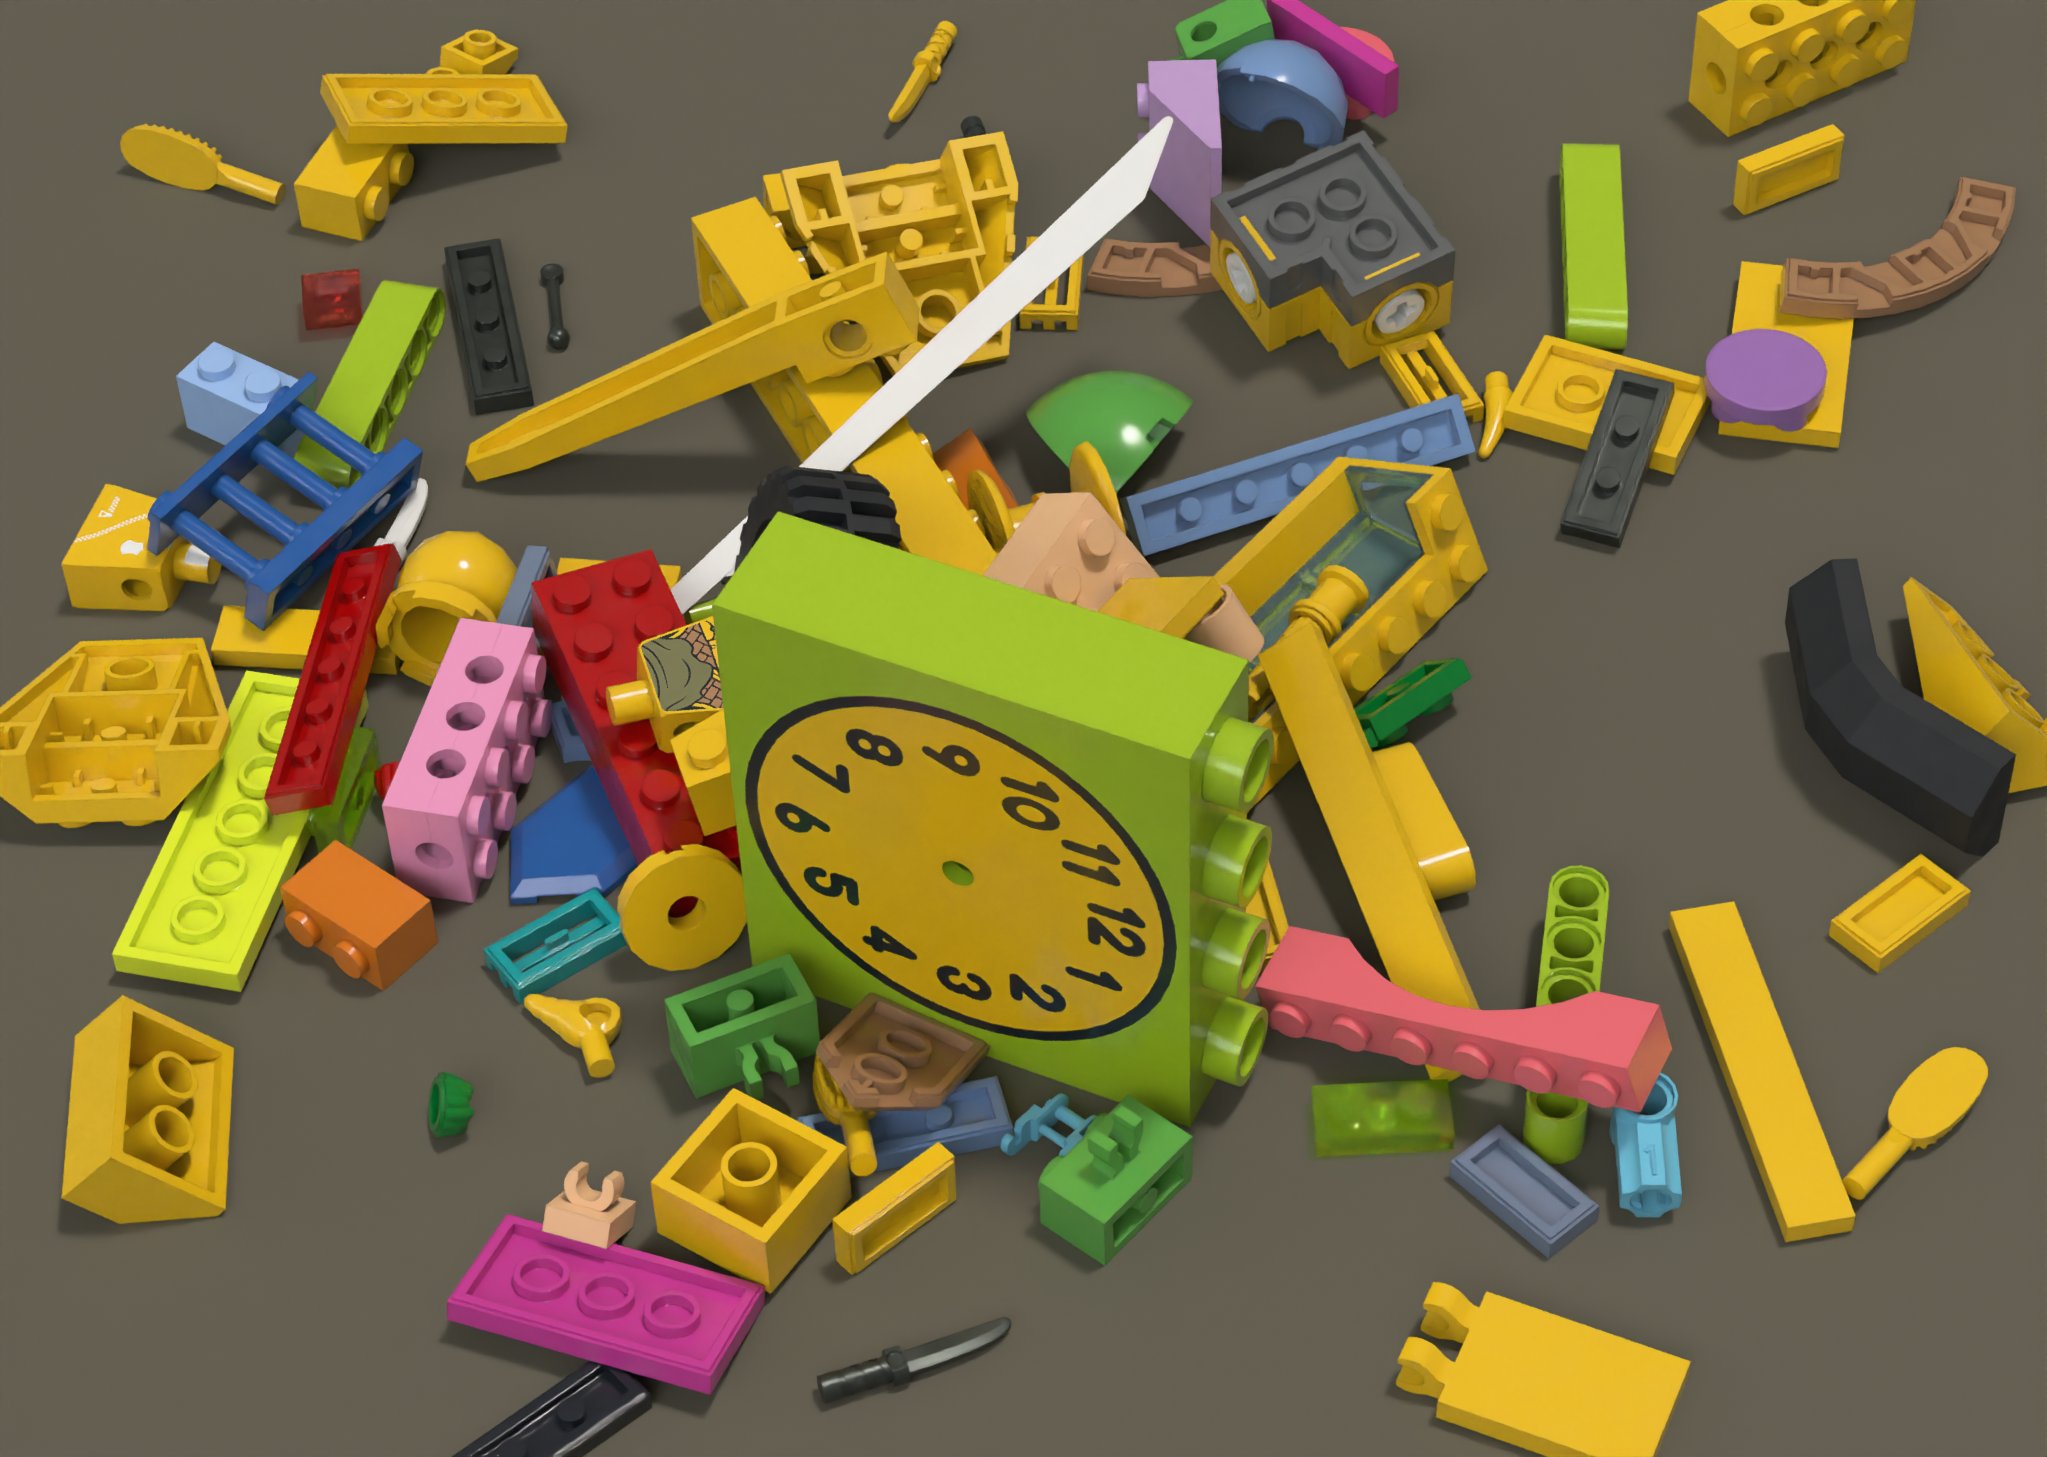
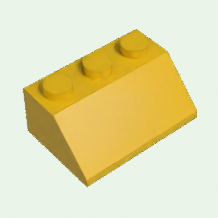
(147, 1118)

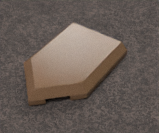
(897, 1057)

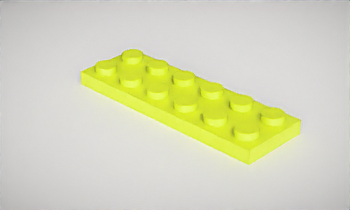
(223, 857)

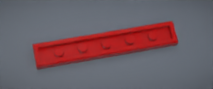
(332, 681)

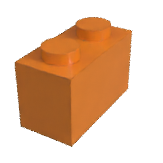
(358, 915)

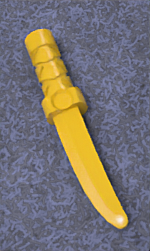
(926, 70)

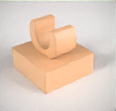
(590, 1214)

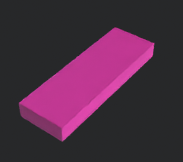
(1363, 70)

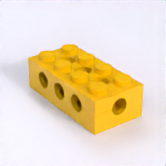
(1782, 54)

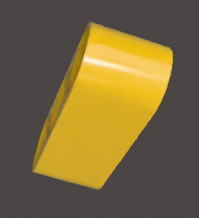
(1427, 822)

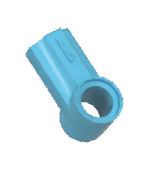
(1648, 1153)

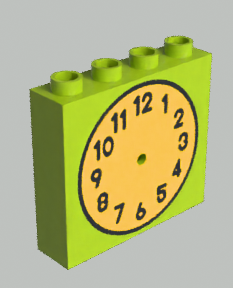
(997, 813)

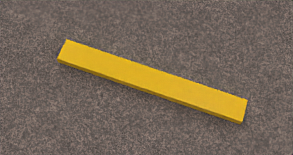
(1364, 823)

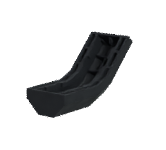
(1882, 732)

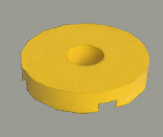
(696, 936)

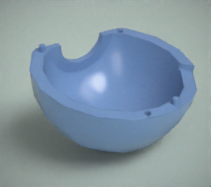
(1283, 82)

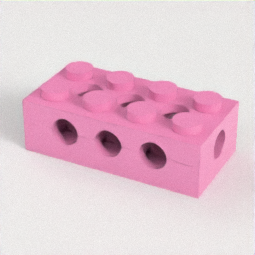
(467, 760)

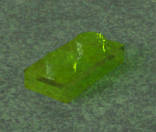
(353, 795)
(1382, 1117)

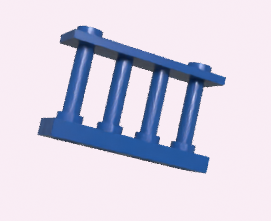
(308, 548)

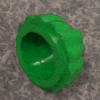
(449, 1105)

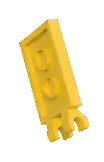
(1542, 1378)

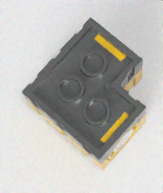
(1333, 252)

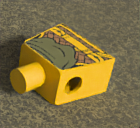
(674, 683)

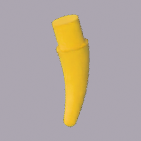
(1496, 399)

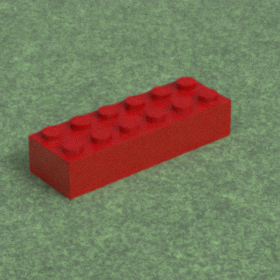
(590, 637)

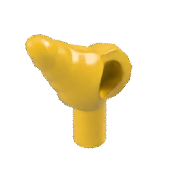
(583, 1024)

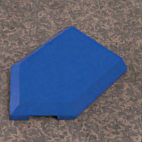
(569, 845)

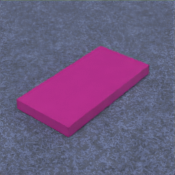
(607, 1304)

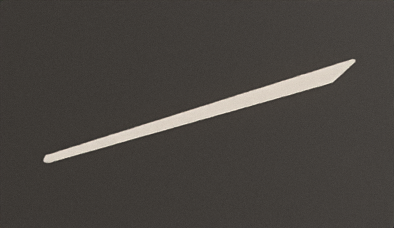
(1022, 281)

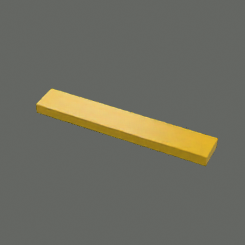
(1761, 1073)

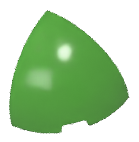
(1112, 410)

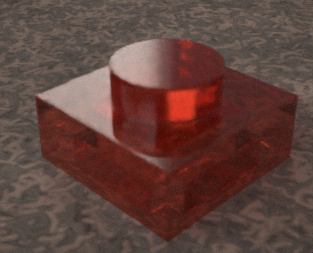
(332, 299)

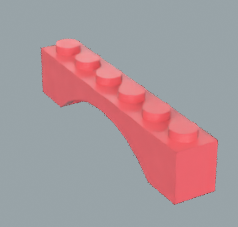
(1580, 1048)

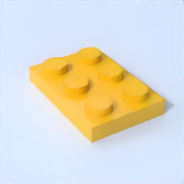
(1567, 388)

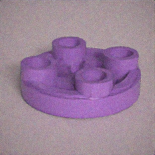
(1764, 379)

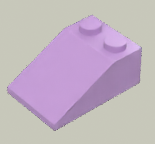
(1192, 156)

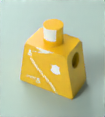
(111, 560)

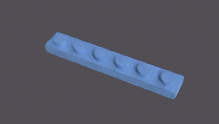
(1270, 481)

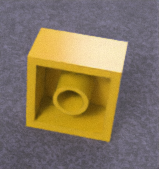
(751, 1190)

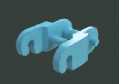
(1039, 1122)

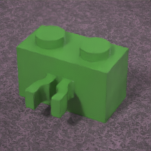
(744, 1028)
(1115, 1179)

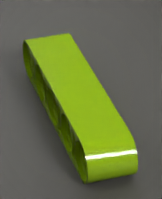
(1593, 246)
(377, 374)
(1568, 969)

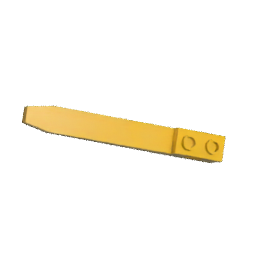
(778, 333)

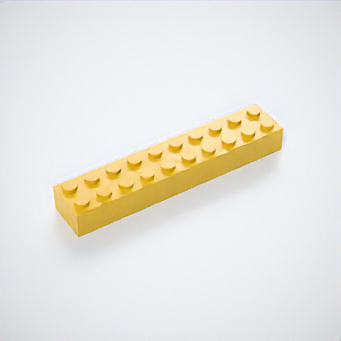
(746, 260)

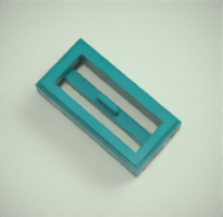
(563, 952)

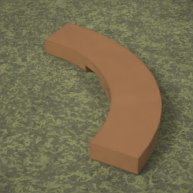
(1151, 269)
(1910, 276)

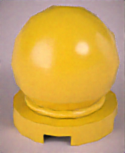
(439, 584)

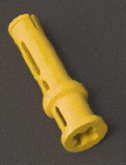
(1328, 607)

